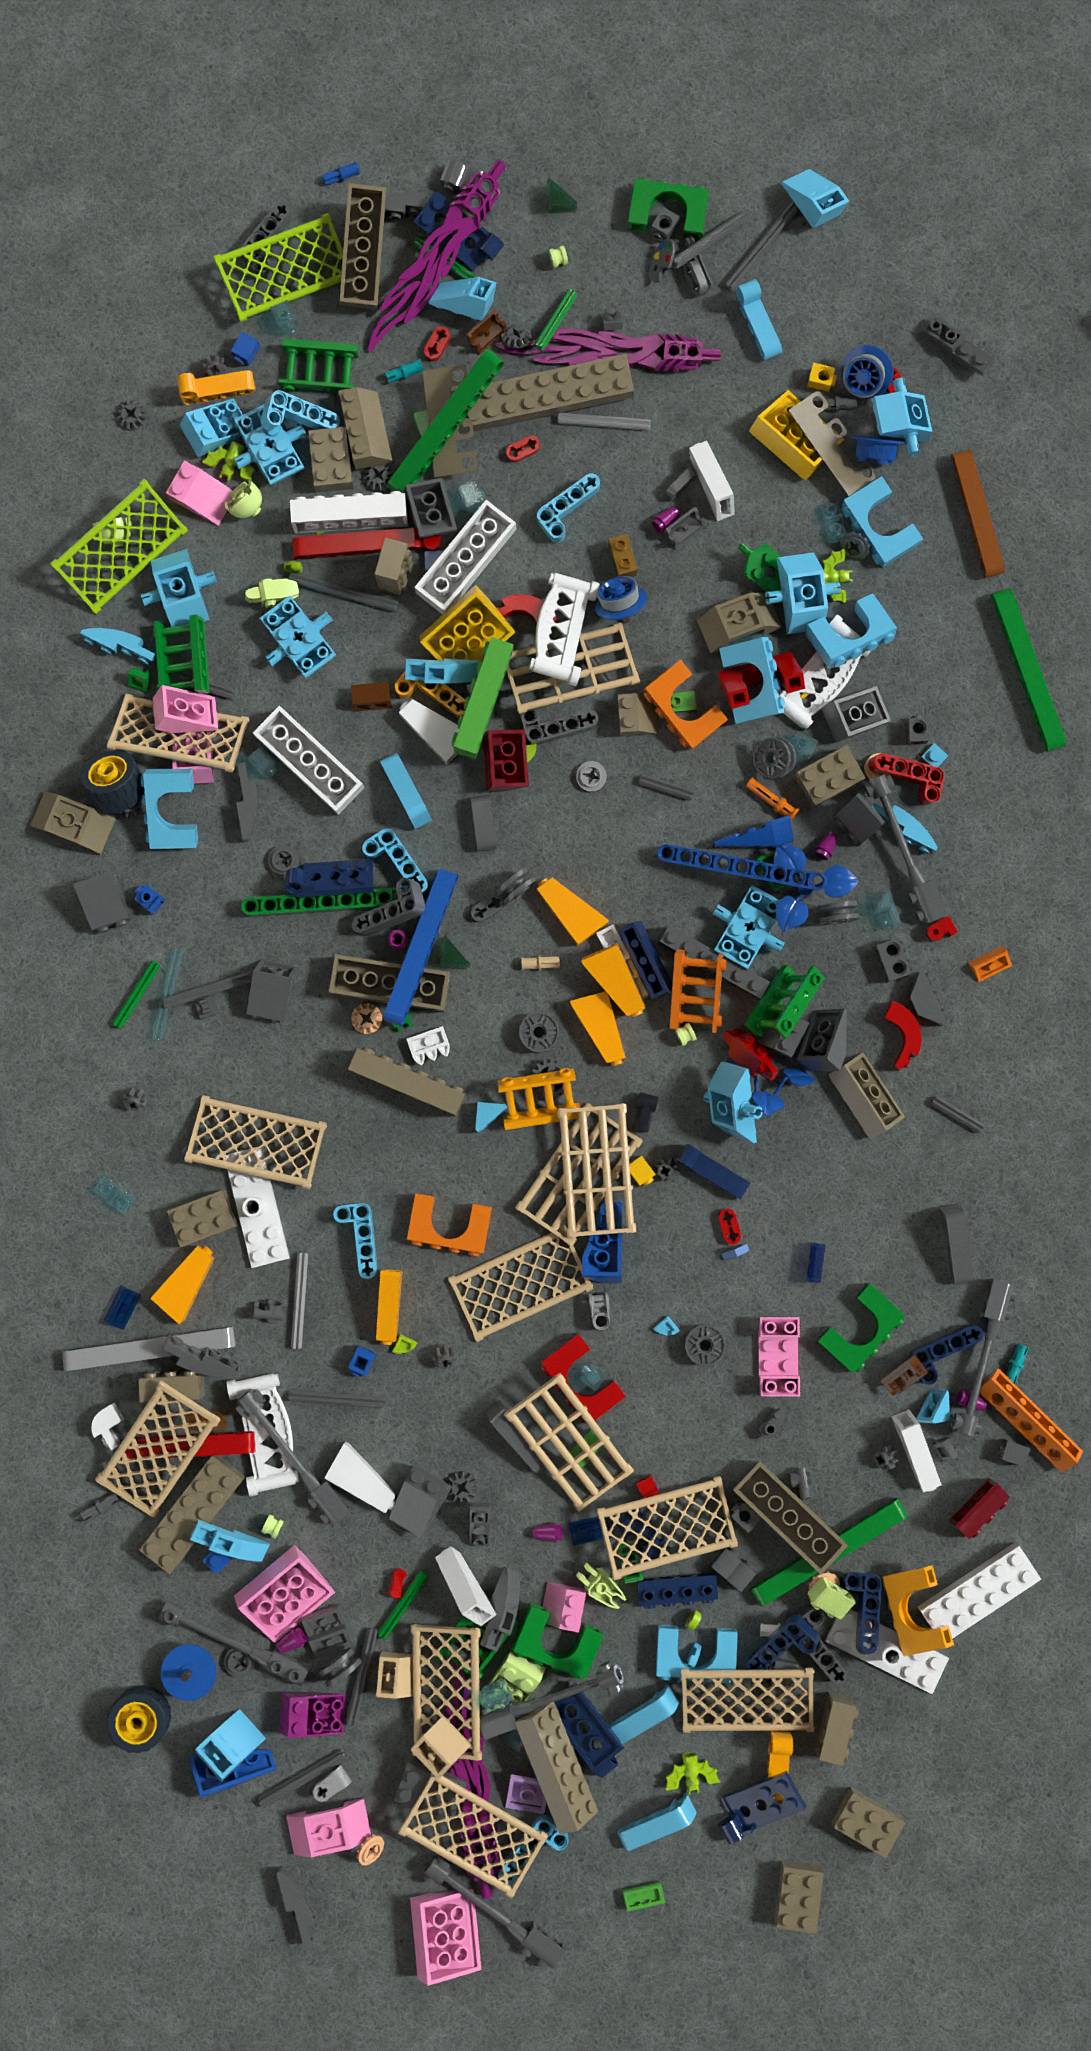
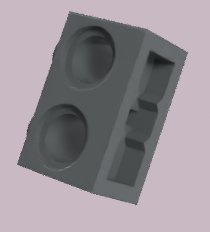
(887, 961)

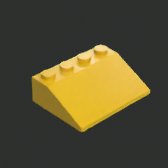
(785, 438)
(466, 628)

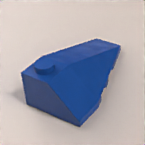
(768, 837)
(604, 1251)
(207, 1784)

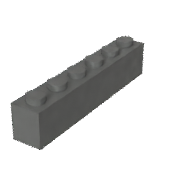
(734, 974)

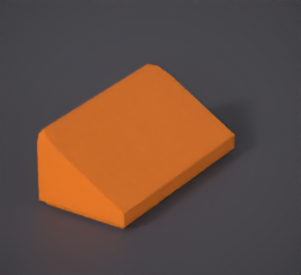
(990, 964)

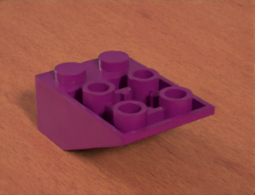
(311, 1714)

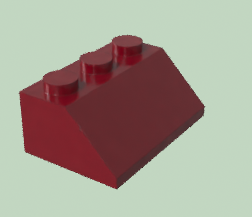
(505, 760)
(980, 1509)

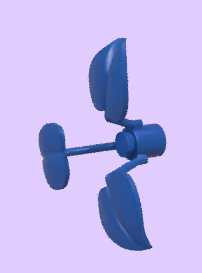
(791, 912)
(771, 1102)

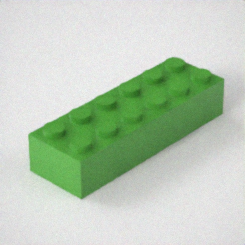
(483, 697)

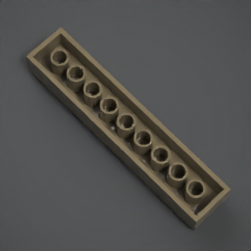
(551, 393)

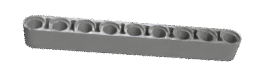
(144, 1349)

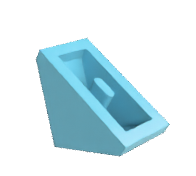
(488, 1113)
(935, 1407)

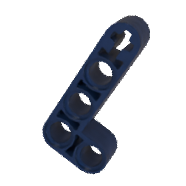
(713, 1171)
(947, 1348)
(863, 1612)
(777, 1647)

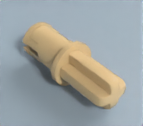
(540, 962)

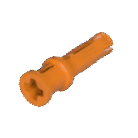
(752, 785)

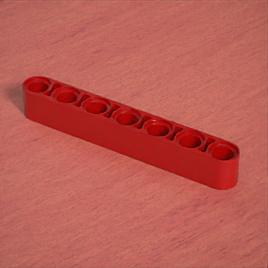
(352, 543)
(215, 1444)

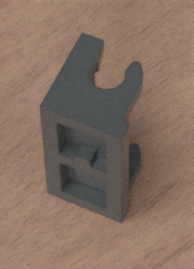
(685, 528)

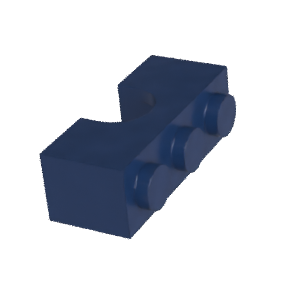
(636, 1526)

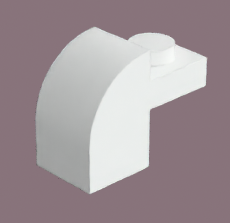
(102, 1425)

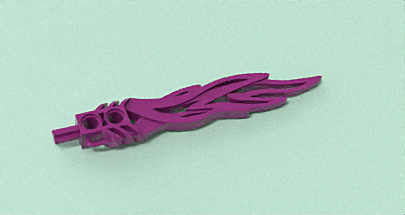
(452, 222)
(602, 343)
(461, 1770)

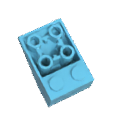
(816, 197)
(465, 296)
(211, 426)
(229, 1745)

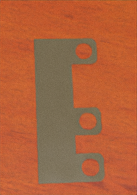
(437, 393)
(825, 443)

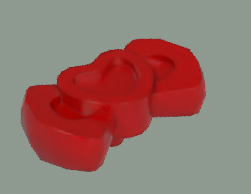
(396, 1583)

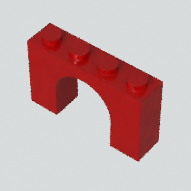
(737, 679)
(560, 1362)

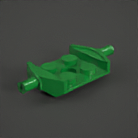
(756, 564)

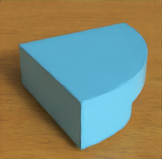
(666, 1327)
(694, 1654)

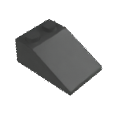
(430, 508)
(855, 714)
(858, 820)
(825, 1041)
(419, 1501)
(414, 1781)

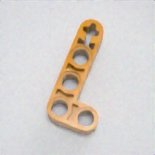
(214, 387)
(434, 693)
(779, 1754)

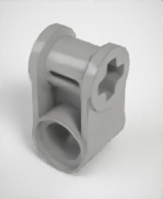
(600, 1309)
(333, 1782)

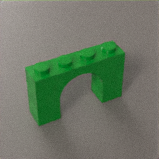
(649, 192)
(886, 1317)
(575, 1661)

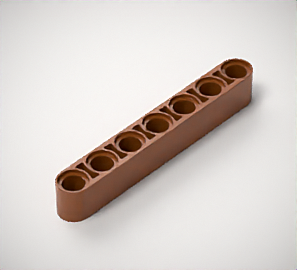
(978, 512)

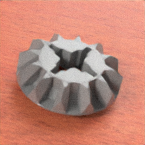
(599, 772)

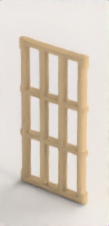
(591, 671)
(607, 1189)
(521, 1206)
(588, 1451)

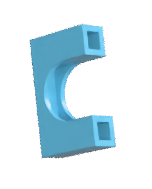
(884, 548)
(837, 650)
(758, 653)
(160, 832)
(670, 1664)

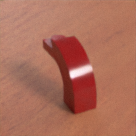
(523, 605)
(910, 1030)

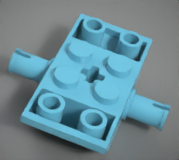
(903, 416)
(273, 462)
(177, 571)
(797, 575)
(288, 622)
(759, 913)
(732, 1102)

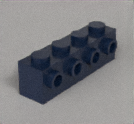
(646, 959)
(677, 1589)

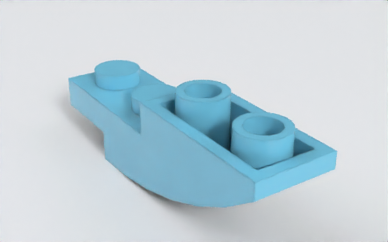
(113, 640)
(441, 671)
(911, 829)
(229, 1543)

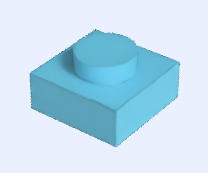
(934, 756)

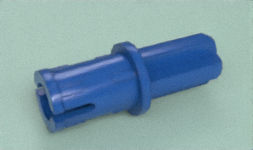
(340, 173)

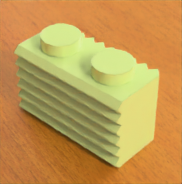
(831, 1598)

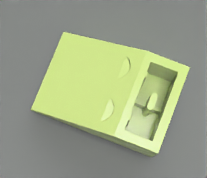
(520, 1675)

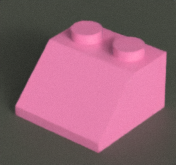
(564, 1605)

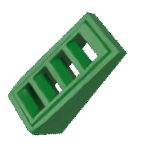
(633, 1578)

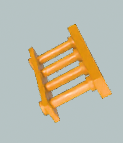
(532, 1115)

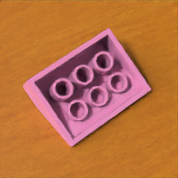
(283, 1594)
(444, 1936)

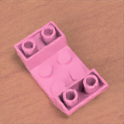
(778, 1356)
(329, 1829)

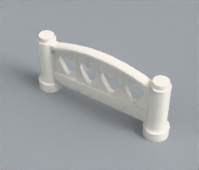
(562, 665)
(815, 669)
(266, 1476)

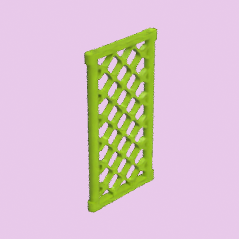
(267, 242)
(105, 521)

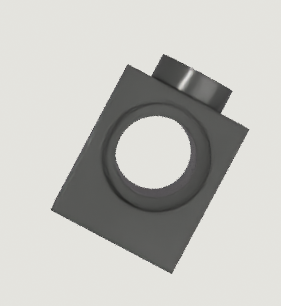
(664, 218)
(914, 738)
(1013, 1452)
(749, 1523)

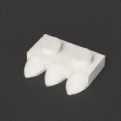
(429, 1043)

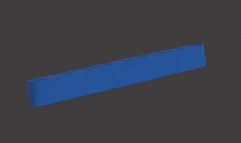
(732, 867)
(420, 947)

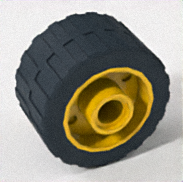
(112, 781)
(150, 1708)

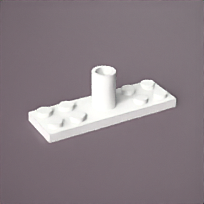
(262, 1228)
(918, 1669)

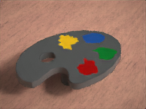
(661, 258)

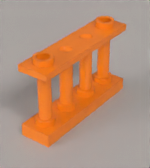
(680, 998)

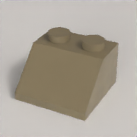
(636, 715)

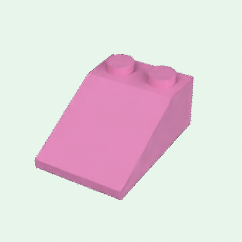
(199, 493)
(184, 711)
(201, 773)

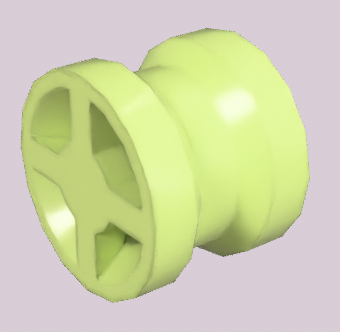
(558, 256)
(685, 1034)
(272, 1526)

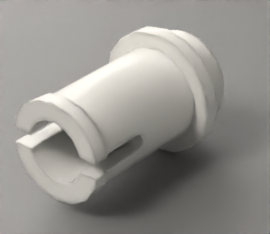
(767, 1629)

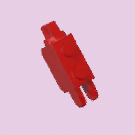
(750, 1053)

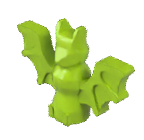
(228, 468)
(832, 575)
(691, 1769)

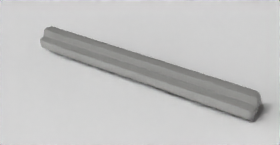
(604, 421)
(299, 1300)

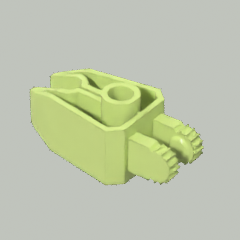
(272, 591)
(600, 1586)

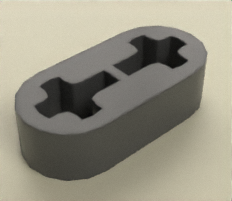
(695, 278)
(680, 483)
(484, 904)

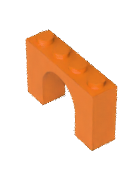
(660, 693)
(422, 1230)

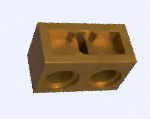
(622, 556)

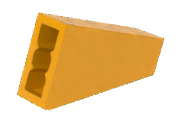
(573, 913)
(616, 979)
(599, 1022)
(184, 1284)
(388, 1306)

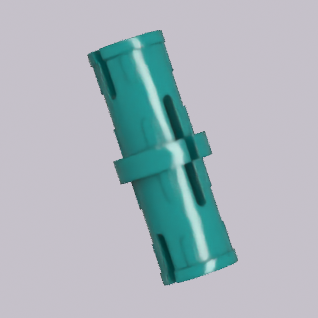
(404, 371)
(1016, 1362)

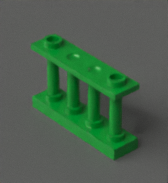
(311, 349)
(199, 655)
(774, 996)
(463, 1621)

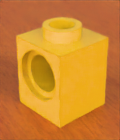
(818, 370)
(641, 1171)

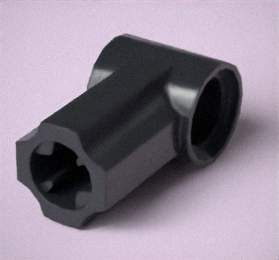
(645, 1108)

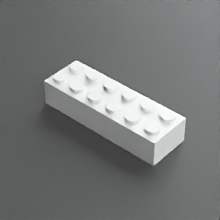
(349, 513)
(465, 557)
(308, 760)
(981, 1591)

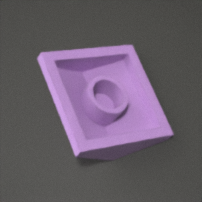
(526, 1791)

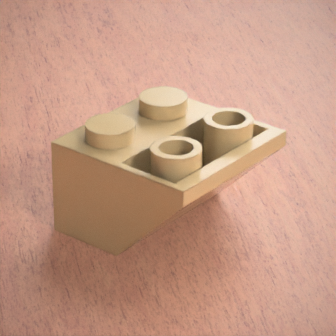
(395, 1675)
(440, 1747)

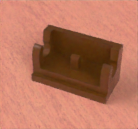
(486, 332)
(371, 696)
(904, 1376)

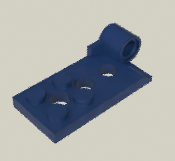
(485, 242)
(299, 880)
(599, 1760)
(743, 1823)

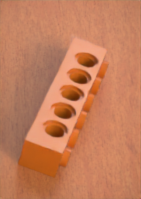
(1030, 1420)

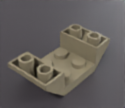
(737, 619)
(73, 821)

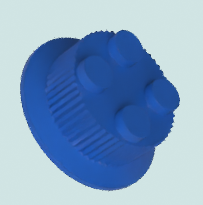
(877, 448)

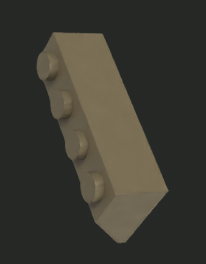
(365, 427)
(866, 1096)

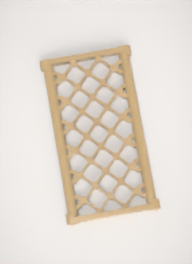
(180, 754)
(206, 1101)
(478, 1335)
(161, 1387)
(688, 1553)
(737, 1677)
(474, 1687)
(509, 1891)

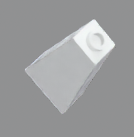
(712, 480)
(431, 728)
(916, 1450)
(360, 1479)
(464, 1587)

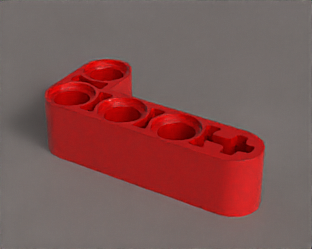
(906, 774)

